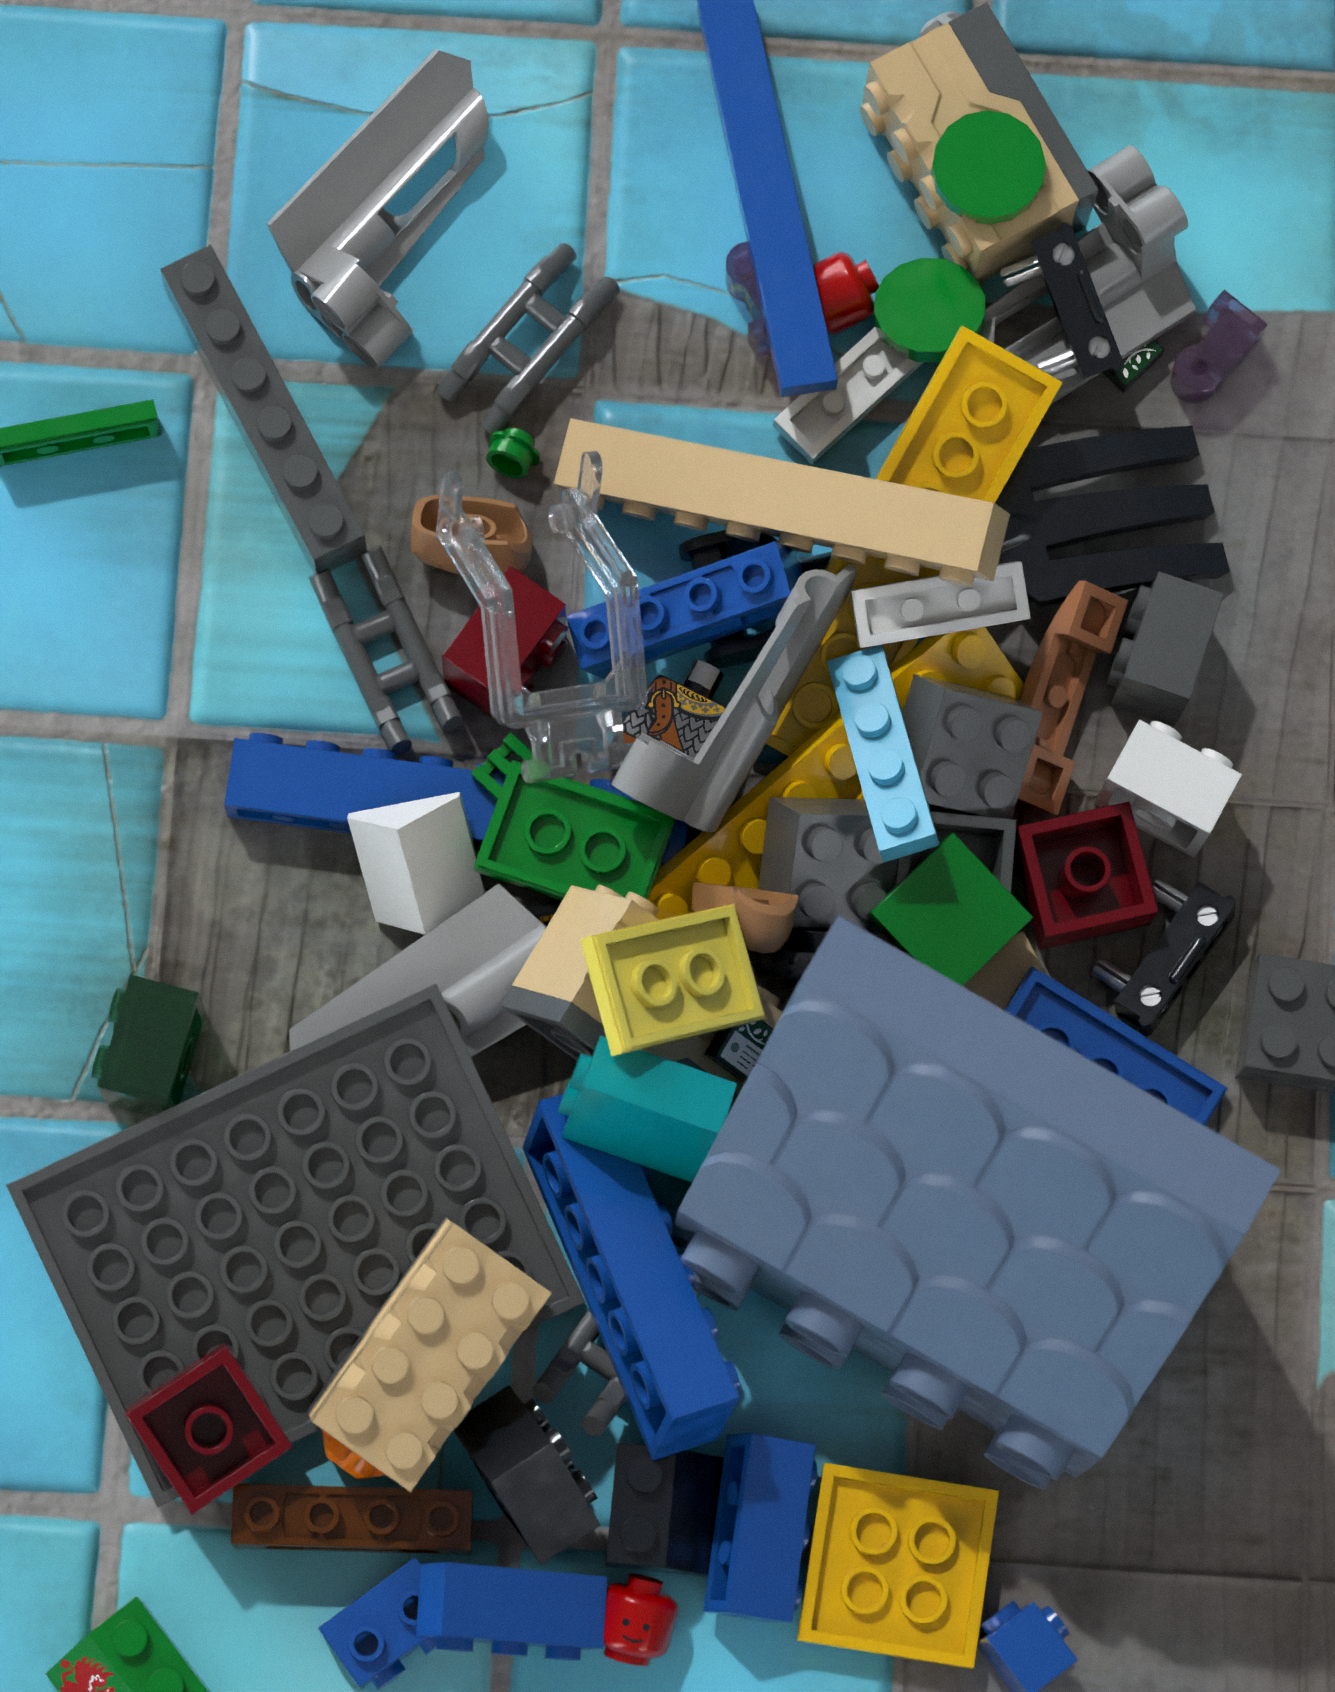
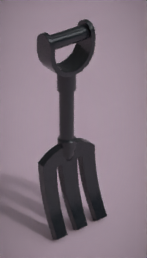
(1052, 524)

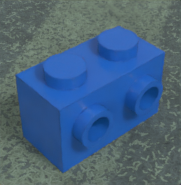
(379, 1629)
(1026, 1646)

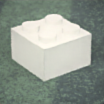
(1170, 786)

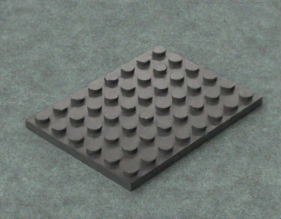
(283, 1213)

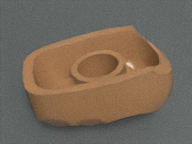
(504, 533)
(763, 915)

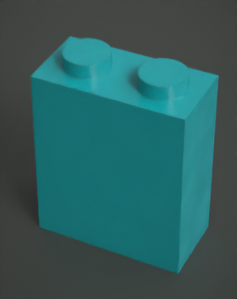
(645, 1109)

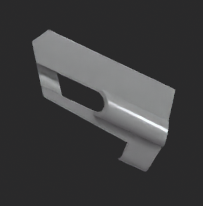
(337, 225)
(1128, 261)
(705, 786)
(469, 959)

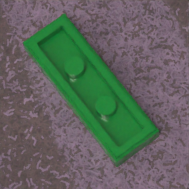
(78, 432)

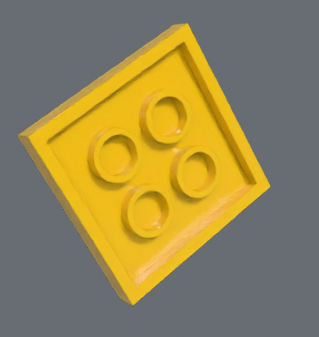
(898, 1566)

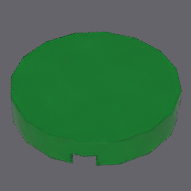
(988, 167)
(925, 305)

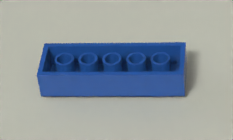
(634, 1287)

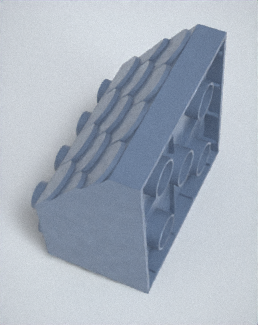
(964, 1207)

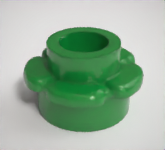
(512, 453)

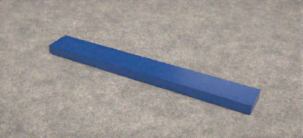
(767, 197)

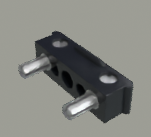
(1074, 302)
(1173, 958)

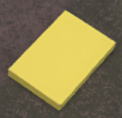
(672, 979)

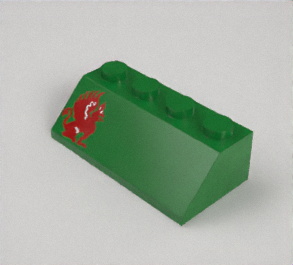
(126, 1655)

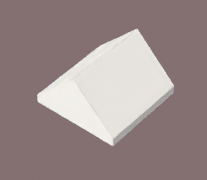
(417, 861)

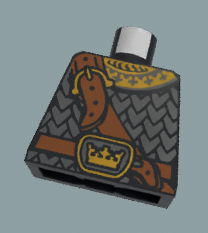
(678, 712)

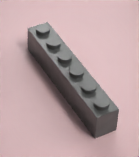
(263, 410)

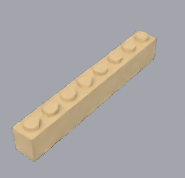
(789, 502)

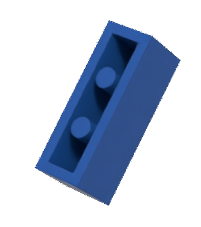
(760, 1528)
(511, 1609)

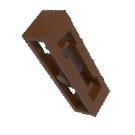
(352, 1519)

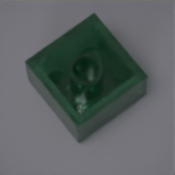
(149, 1047)

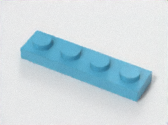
(883, 753)

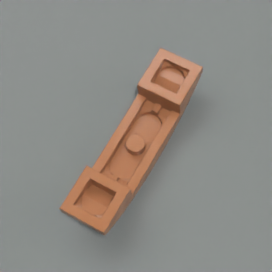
(1056, 683)

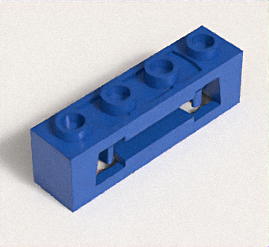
(695, 607)

